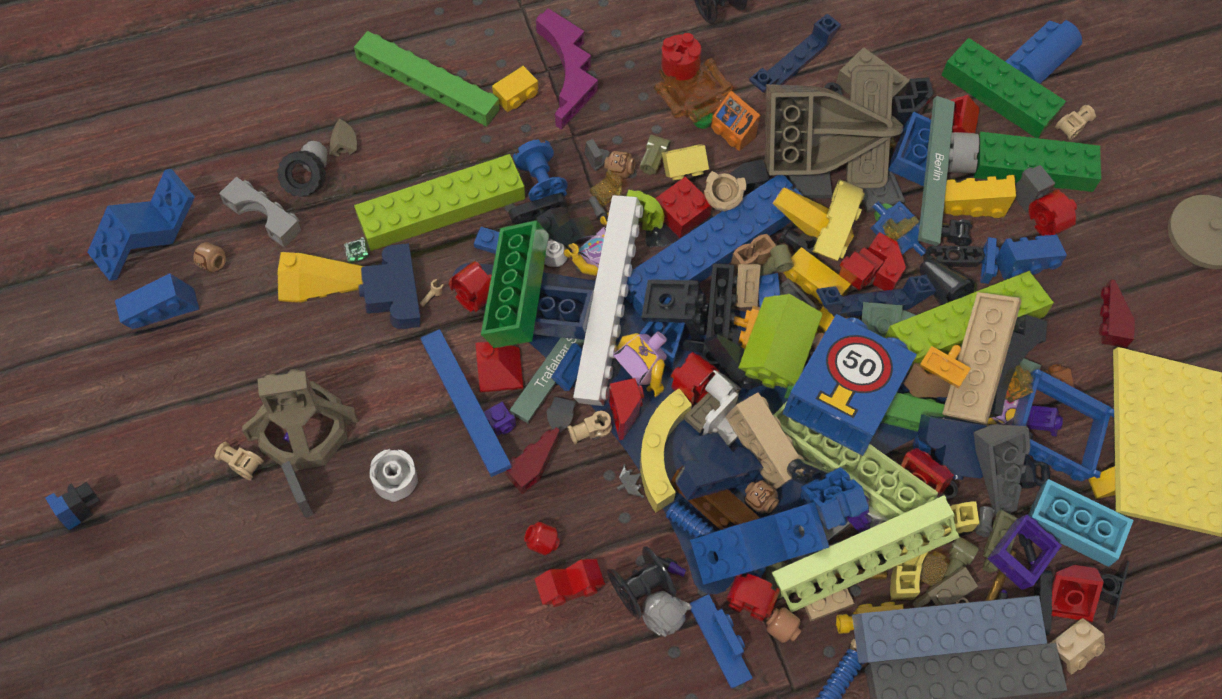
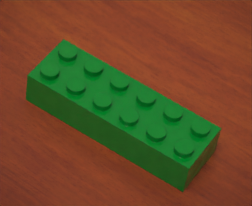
(1003, 88)
(1067, 163)
(515, 285)

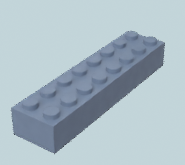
(948, 629)

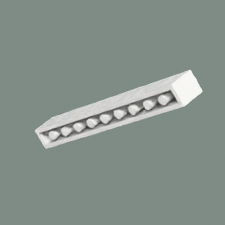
(608, 300)

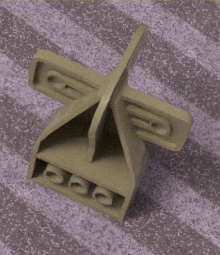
(820, 130)

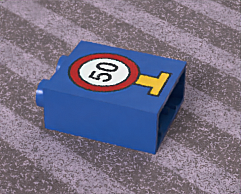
(849, 383)

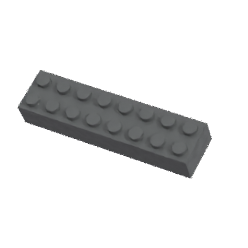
(983, 674)

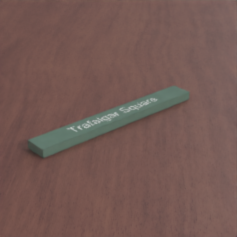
(541, 383)

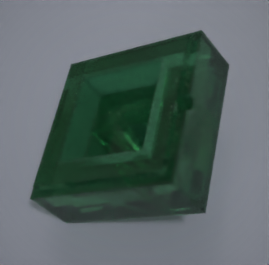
(356, 250)

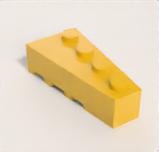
(980, 197)

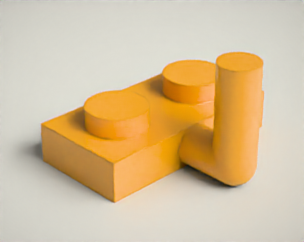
(747, 323)
(946, 365)

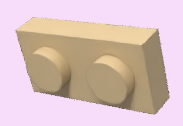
(747, 285)
(829, 604)

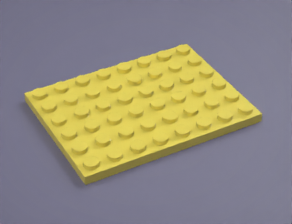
(1168, 441)

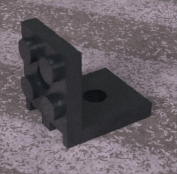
(686, 306)

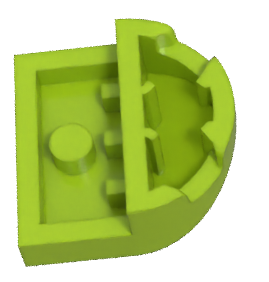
(652, 211)

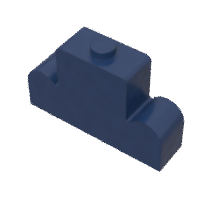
(392, 287)
(953, 444)
(713, 467)

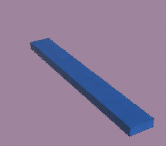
(466, 403)

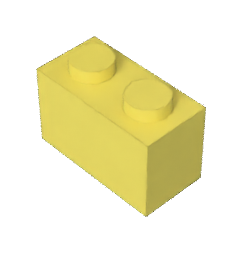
(685, 161)

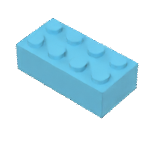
(1080, 522)

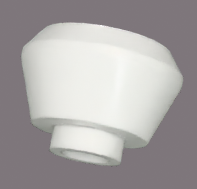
(555, 254)

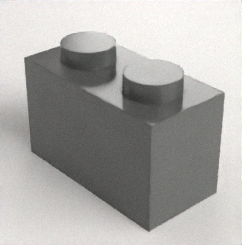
(1033, 185)

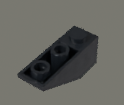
(754, 174)

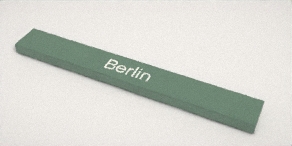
(936, 171)

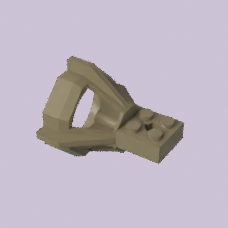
(290, 403)

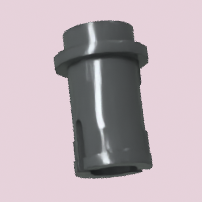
(985, 521)

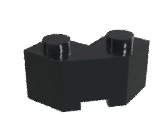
(915, 100)
(564, 229)

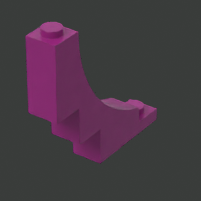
(578, 85)

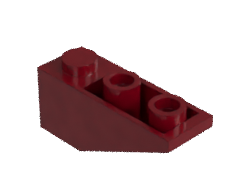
(1117, 320)
(530, 465)

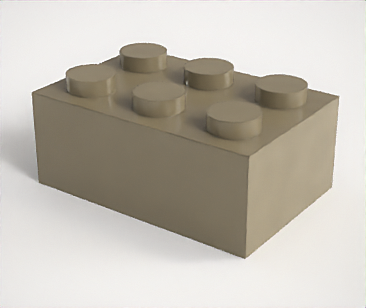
(865, 57)

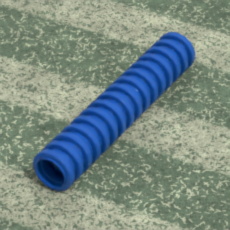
(696, 526)
(841, 677)

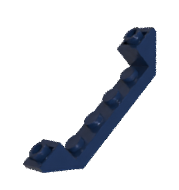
(800, 56)
(913, 292)

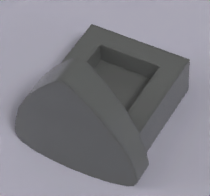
(595, 155)
(560, 413)

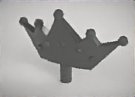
(629, 482)

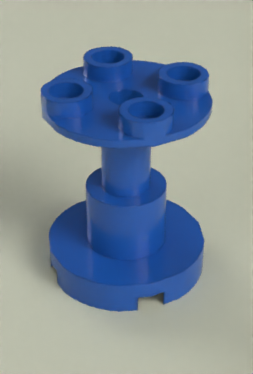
(535, 158)

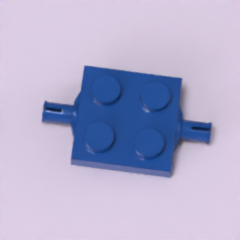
(898, 213)

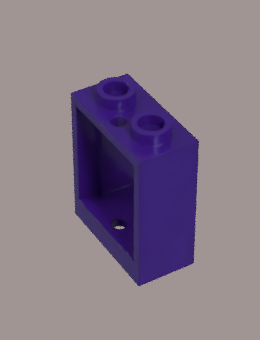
(1010, 566)

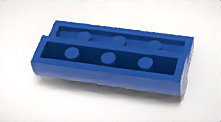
(1046, 50)

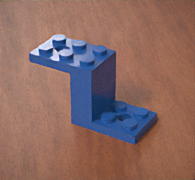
(140, 224)
(759, 543)

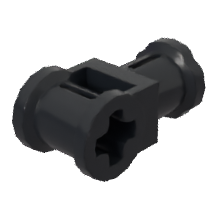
(956, 231)
(798, 241)

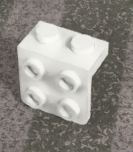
(718, 423)

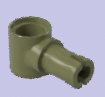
(778, 261)
(961, 554)

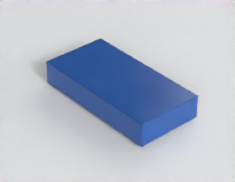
(568, 369)

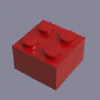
(684, 207)

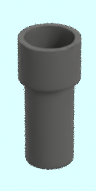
(598, 210)

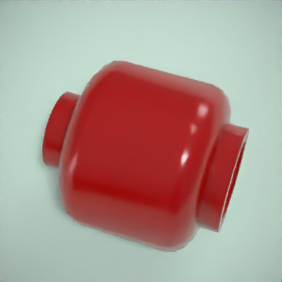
(541, 538)

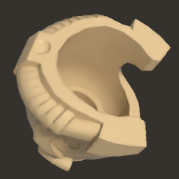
(724, 191)

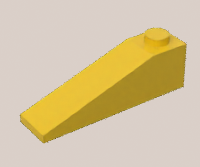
(805, 213)
(311, 276)

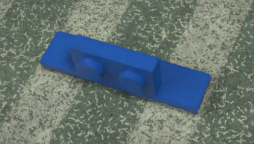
(722, 640)

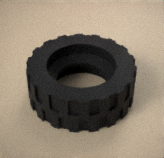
(286, 178)

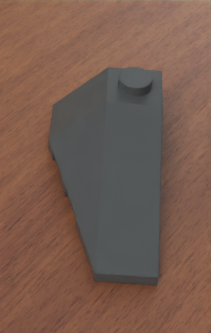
(1001, 459)

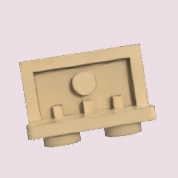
(1079, 645)

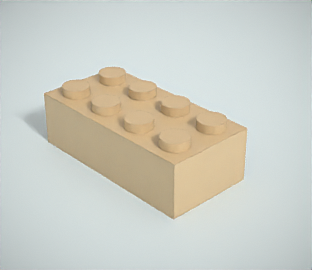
(764, 438)

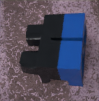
(74, 505)

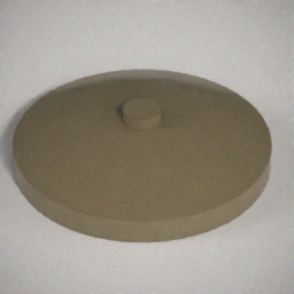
(1197, 230)

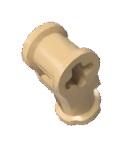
(1075, 122)
(591, 427)
(239, 460)

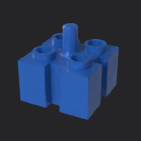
(836, 498)

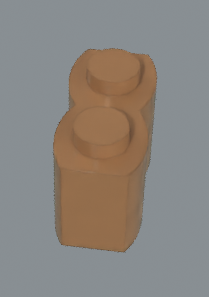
(753, 253)

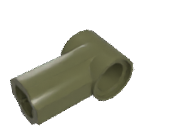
(653, 154)

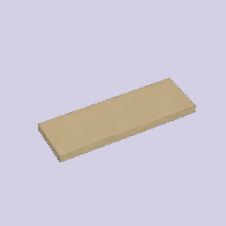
(985, 353)

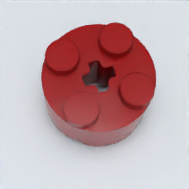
(681, 56)
(1053, 213)
(471, 286)
(693, 377)
(753, 596)

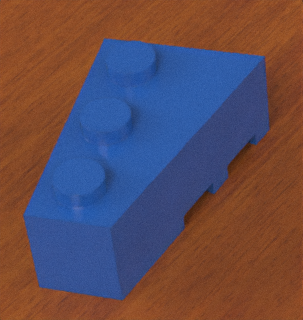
(1030, 255)
(156, 302)
(672, 332)

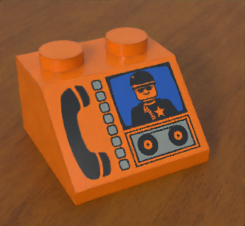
(735, 121)

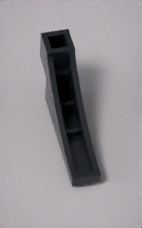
(1025, 336)

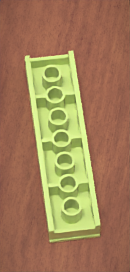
(884, 482)
(864, 550)

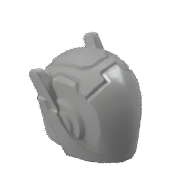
(664, 613)

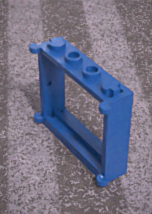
(1079, 401)

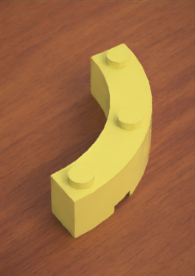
(842, 215)
(652, 467)
(906, 576)

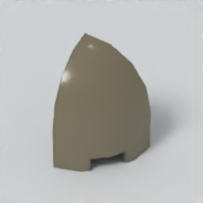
(342, 139)

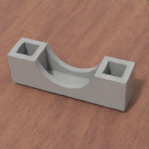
(242, 197)

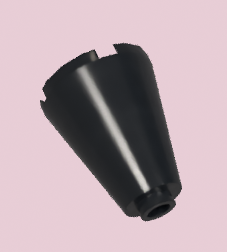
(947, 282)

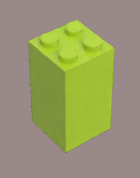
(780, 341)

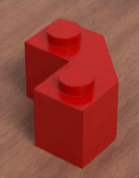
(893, 265)
(860, 268)
(566, 584)

